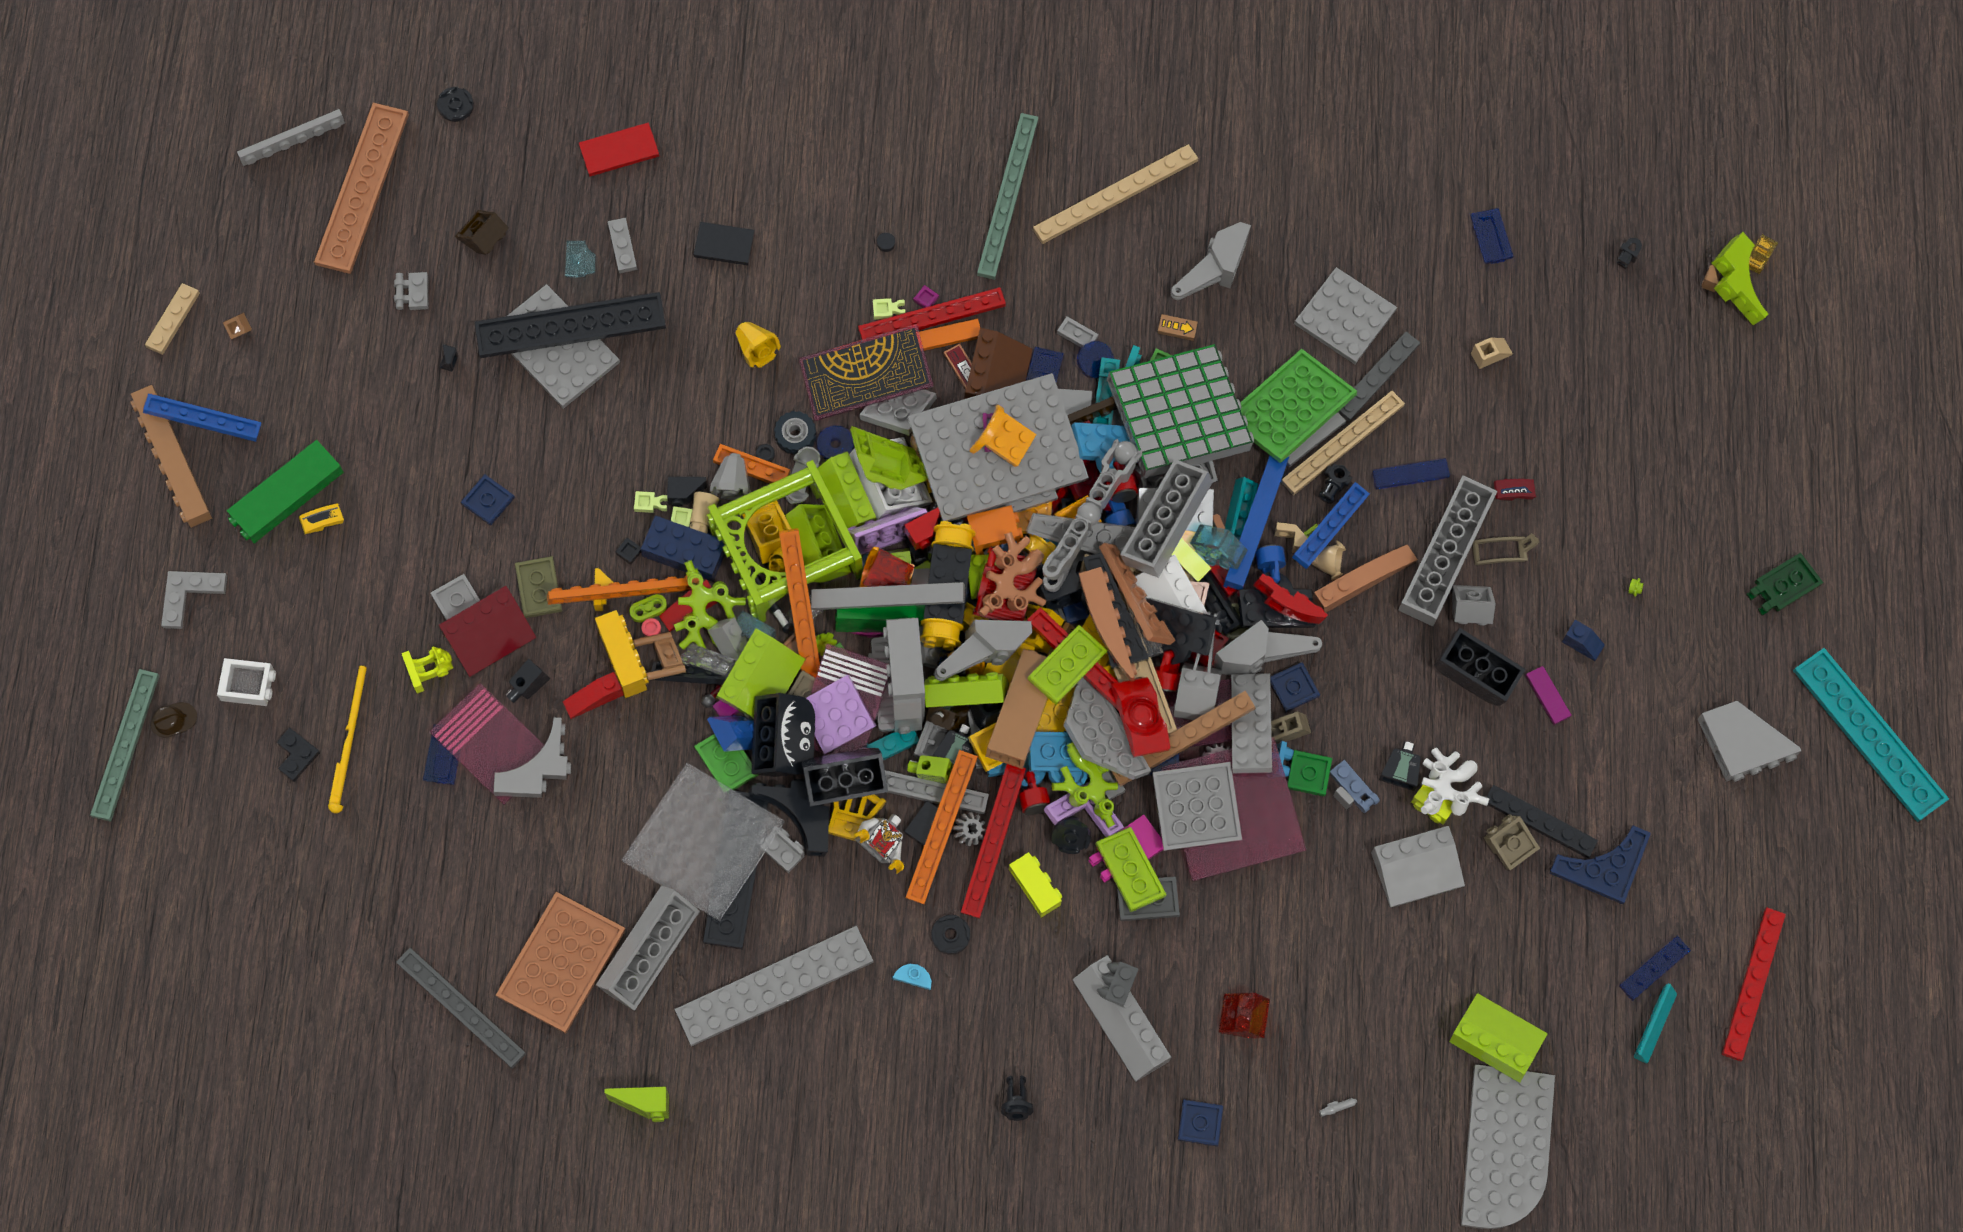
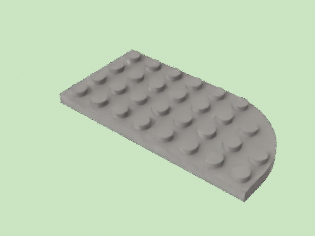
(1506, 1147)

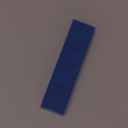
(1411, 473)
(1654, 968)

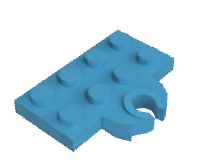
(1050, 754)

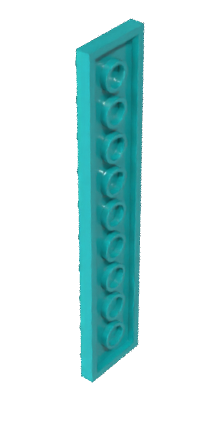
(1871, 735)

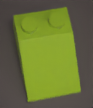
(646, 1101)

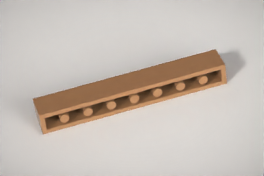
(172, 462)

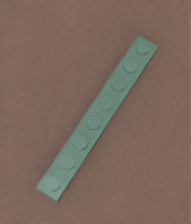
(124, 745)

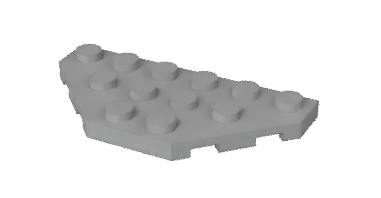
(1100, 733)

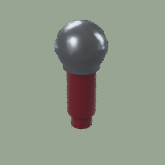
(709, 700)

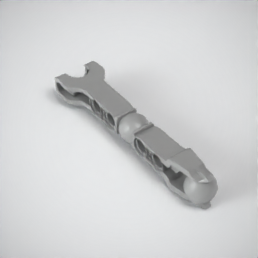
(1089, 513)

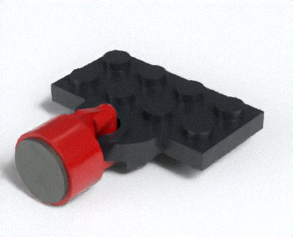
(1192, 634)

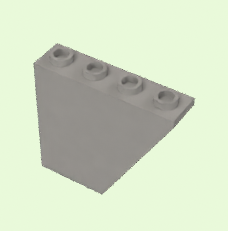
(1744, 741)

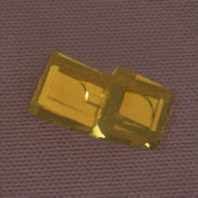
(1761, 253)

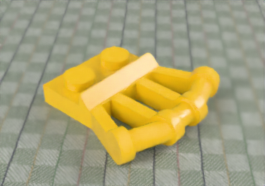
(845, 823)

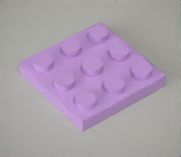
(839, 714)

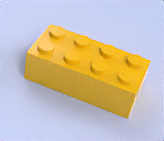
(621, 653)

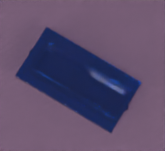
(1491, 236)
(1044, 363)
(440, 764)

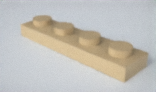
(172, 318)

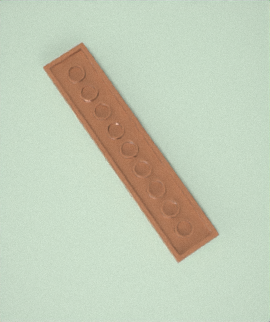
(361, 188)

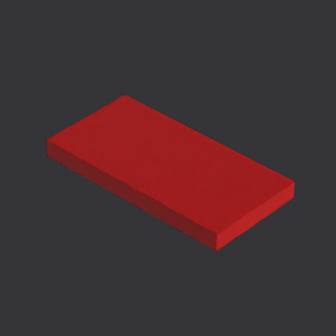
(618, 149)

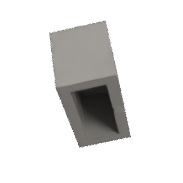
(728, 638)

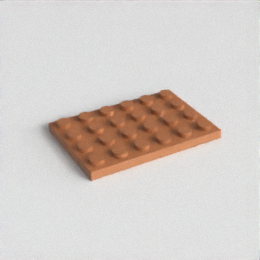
(560, 962)

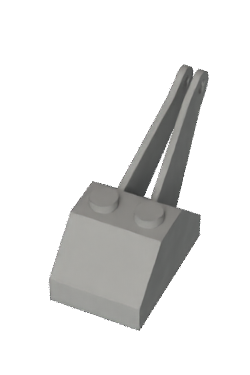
(1218, 265)
(985, 642)
(1258, 646)
(1197, 688)

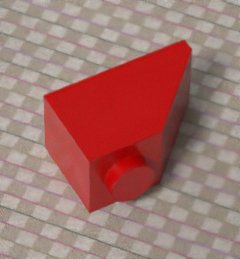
(921, 529)

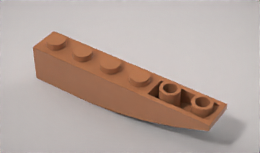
(1106, 618)

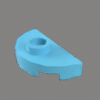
(913, 975)

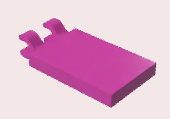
(1147, 837)

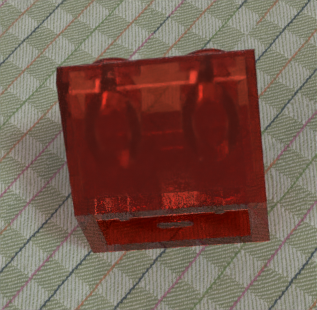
(887, 571)
(1244, 1015)

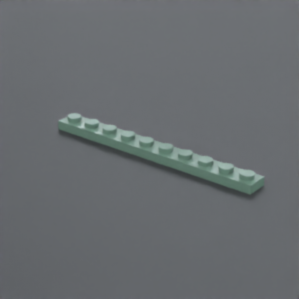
(1007, 196)

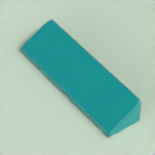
(1240, 505)
(1655, 1024)

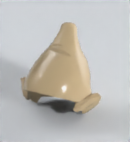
(1330, 560)

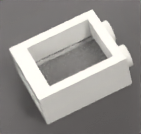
(246, 682)

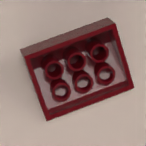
(487, 631)

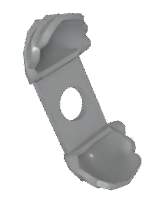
(801, 458)

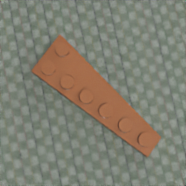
(1144, 612)

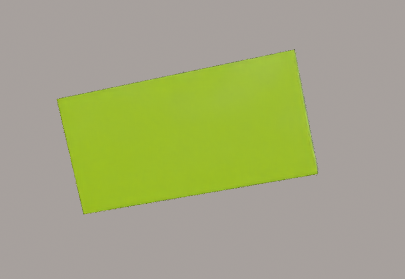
(1067, 664)
(1130, 869)

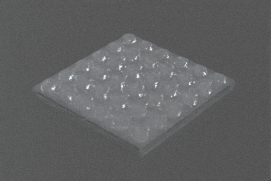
(703, 841)

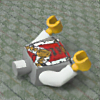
(882, 840)

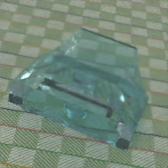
(579, 259)

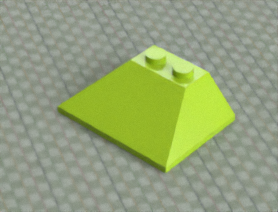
(887, 460)

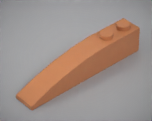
(1363, 578)

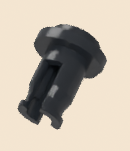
(1016, 1106)

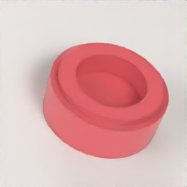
(651, 627)

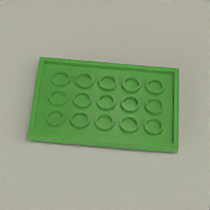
(1294, 404)

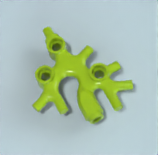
(697, 601)
(1094, 790)

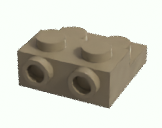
(1511, 841)

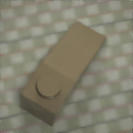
(1290, 727)

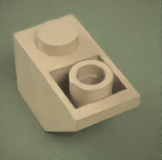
(1490, 351)

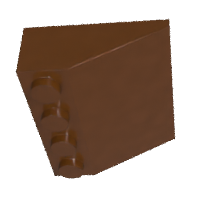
(997, 363)

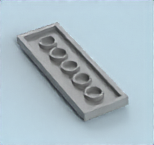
(1252, 731)

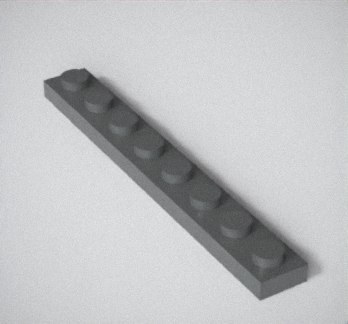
(461, 1008)

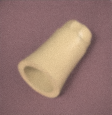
(700, 510)

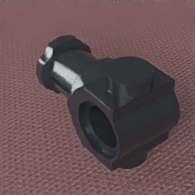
(1333, 483)

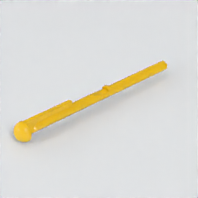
(341, 768)

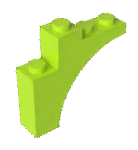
(1736, 281)

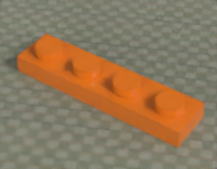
(755, 466)

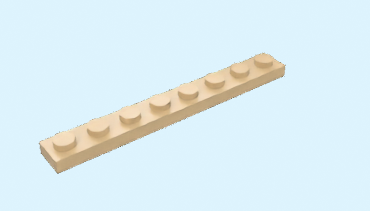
(1342, 442)

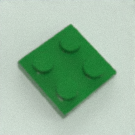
(1309, 773)

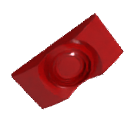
(1141, 717)

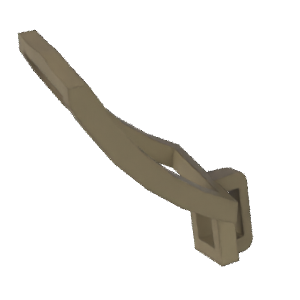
(1523, 549)

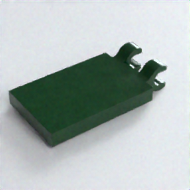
(1785, 584)

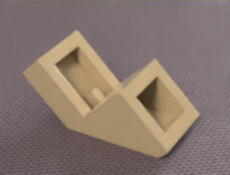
(1291, 531)

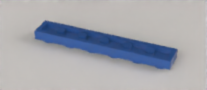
(202, 417)
(1330, 525)

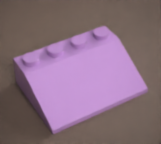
(883, 531)

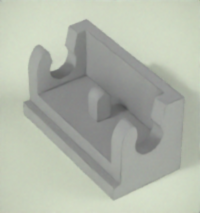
(929, 740)

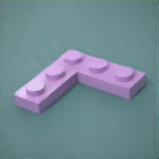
(1062, 809)

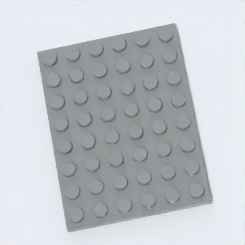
(983, 480)

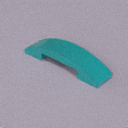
(1103, 389)

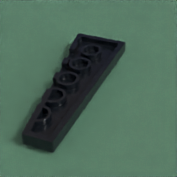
(1132, 638)

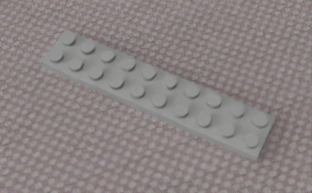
(773, 986)

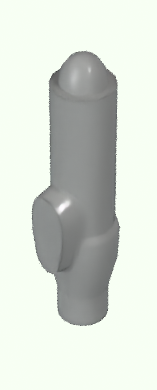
(1337, 1106)

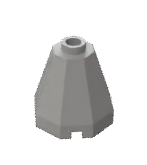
(731, 478)

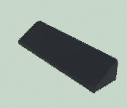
(1217, 600)

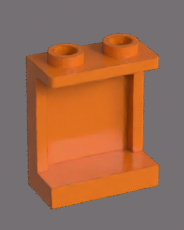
(992, 526)

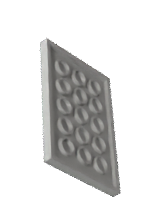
(568, 368)

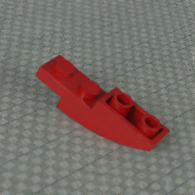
(1295, 607)

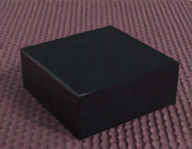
(628, 551)

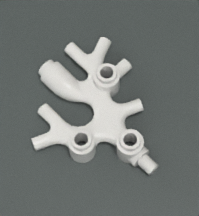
(1440, 780)

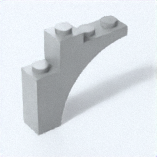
(547, 764)

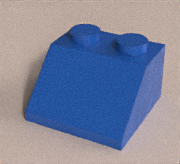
(733, 732)

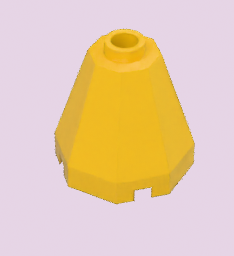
(757, 344)

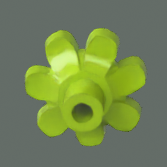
(824, 639)

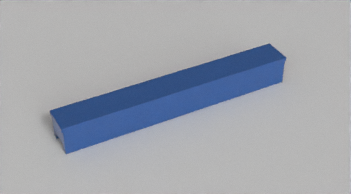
(1257, 520)

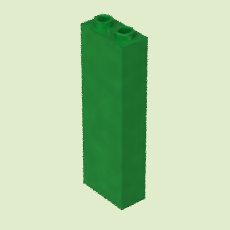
(284, 492)
(874, 618)

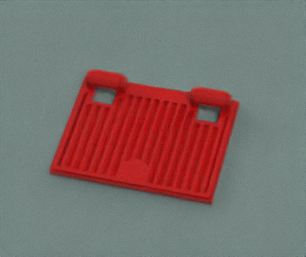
(988, 586)

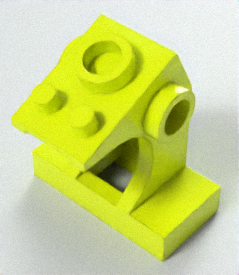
(416, 666)

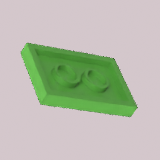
(727, 767)

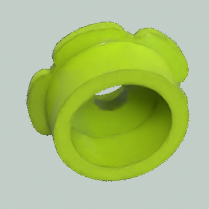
(1636, 587)

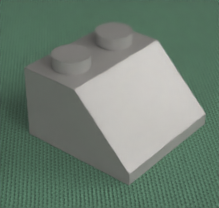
(1473, 604)

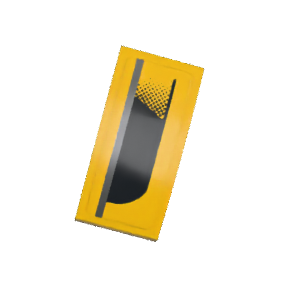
(320, 518)

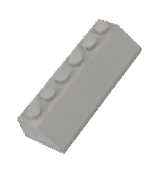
(648, 947)
(1124, 1026)

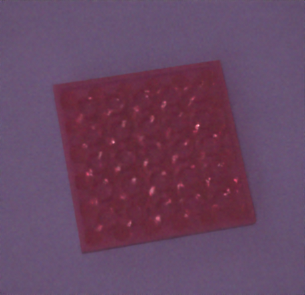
(1265, 819)

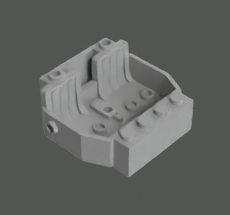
(904, 696)

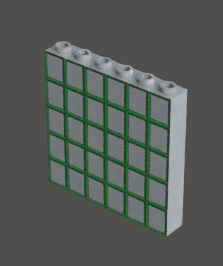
(1180, 410)

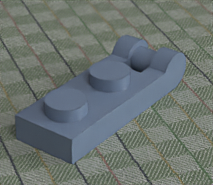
(1353, 784)

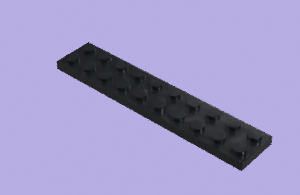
(570, 325)

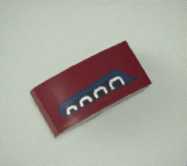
(1514, 488)

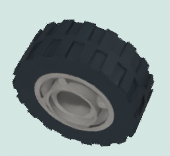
(791, 422)

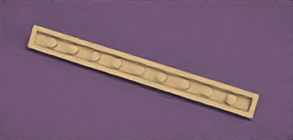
(1115, 194)

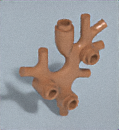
(1004, 582)

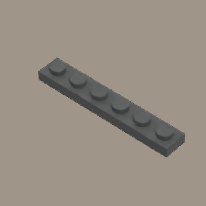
(1380, 374)

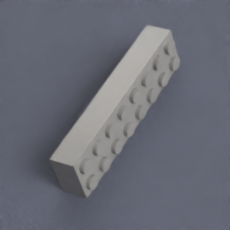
(1447, 550)

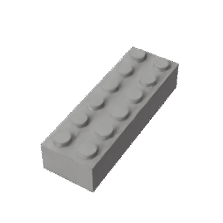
(1166, 518)

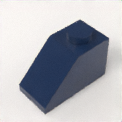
(1583, 640)

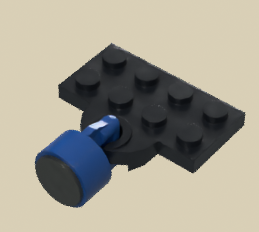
(1251, 601)

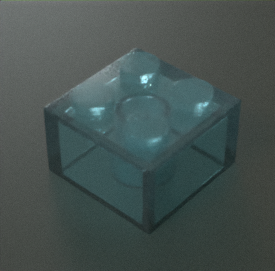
(1218, 547)

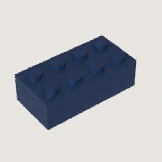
(675, 544)

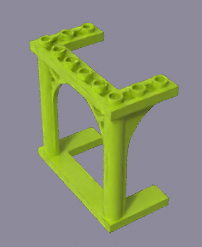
(765, 595)

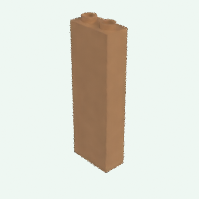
(1018, 715)

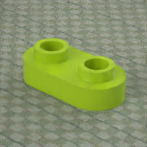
(647, 607)

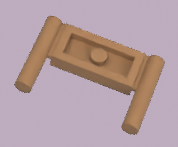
(667, 654)

